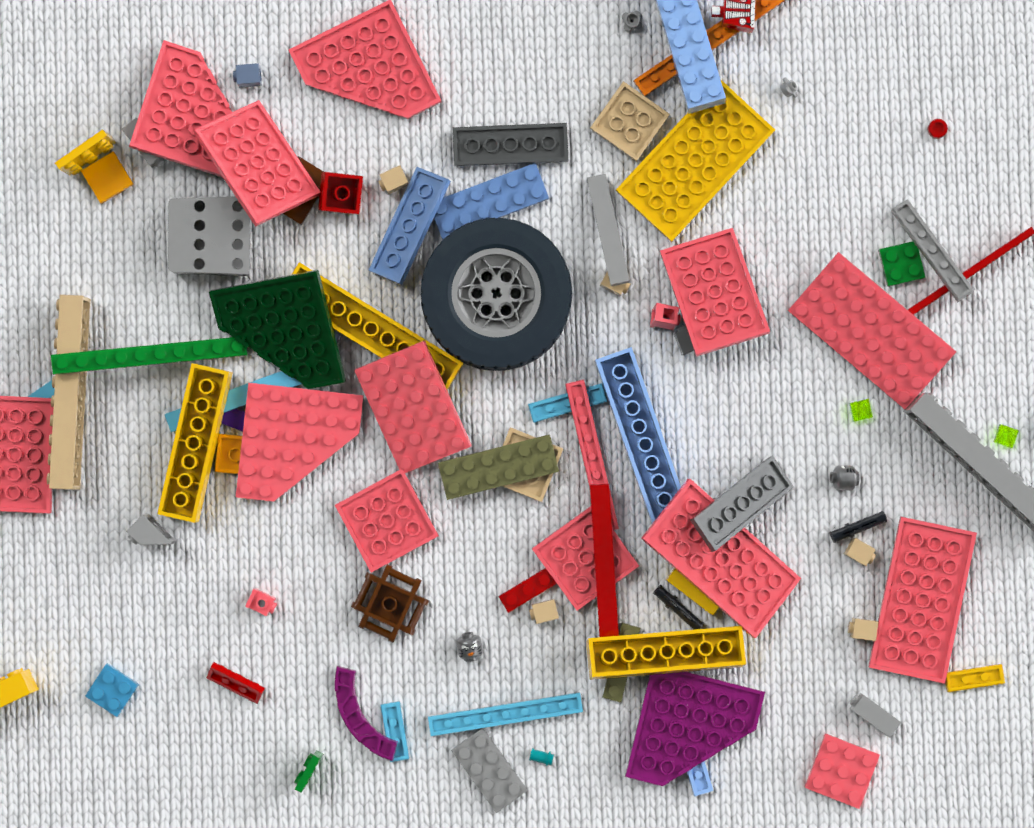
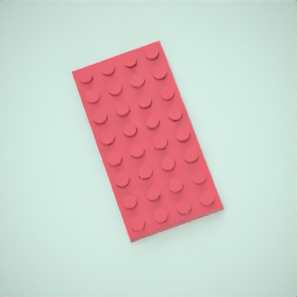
(872, 330)
(737, 577)
(922, 599)

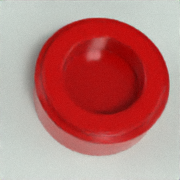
(937, 128)

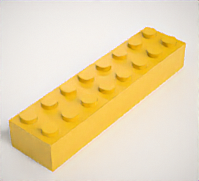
(195, 443)
(665, 652)

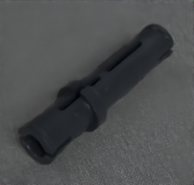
(850, 530)
(661, 592)

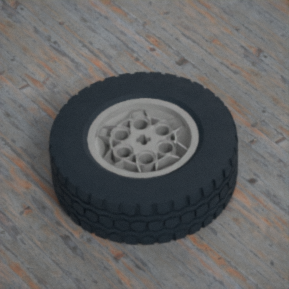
(456, 317)

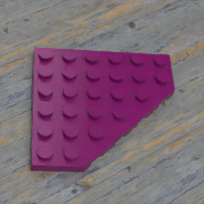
(687, 722)

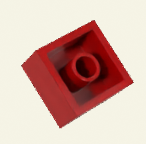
(340, 193)

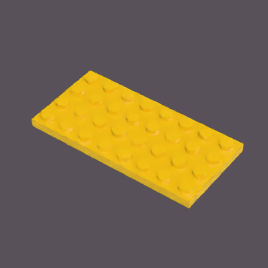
(694, 163)

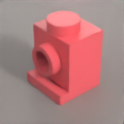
(667, 311)
(256, 596)

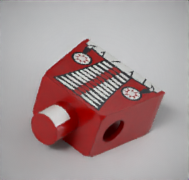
(736, 14)

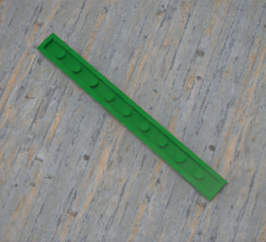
(146, 355)

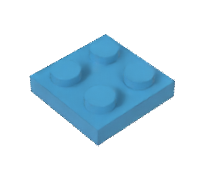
(112, 690)

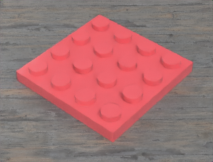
(386, 520)
(571, 562)

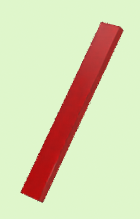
(974, 269)
(604, 560)

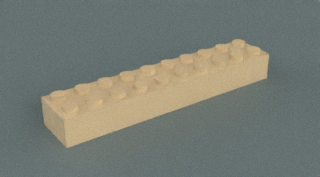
(68, 395)

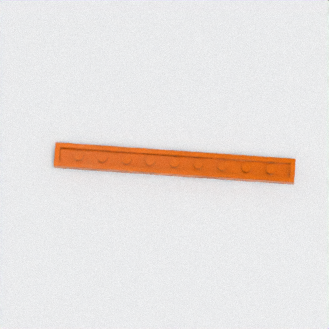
(716, 34)

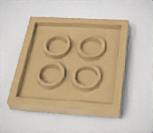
(629, 121)
(534, 487)

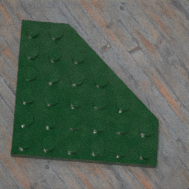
(284, 324)

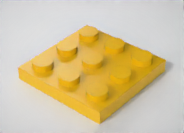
(86, 153)

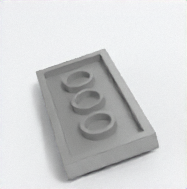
(489, 770)

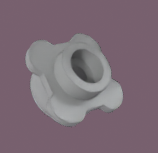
(632, 15)
(788, 88)

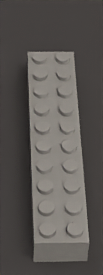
(973, 456)

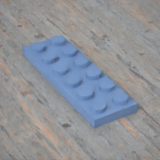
(491, 199)
(409, 225)

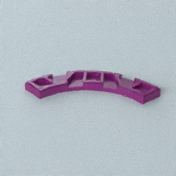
(354, 718)

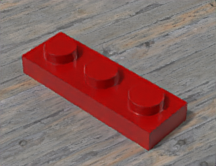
(527, 590)
(235, 682)

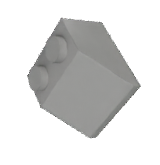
(149, 532)

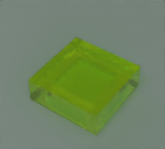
(860, 410)
(1005, 436)

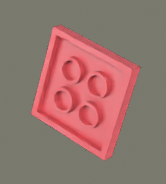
(842, 771)

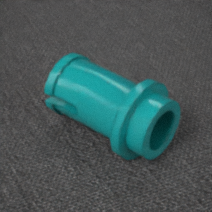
(541, 757)

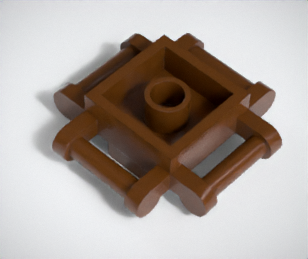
(389, 603)

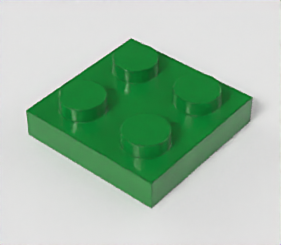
(901, 263)
(304, 776)

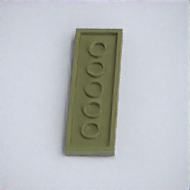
(498, 467)

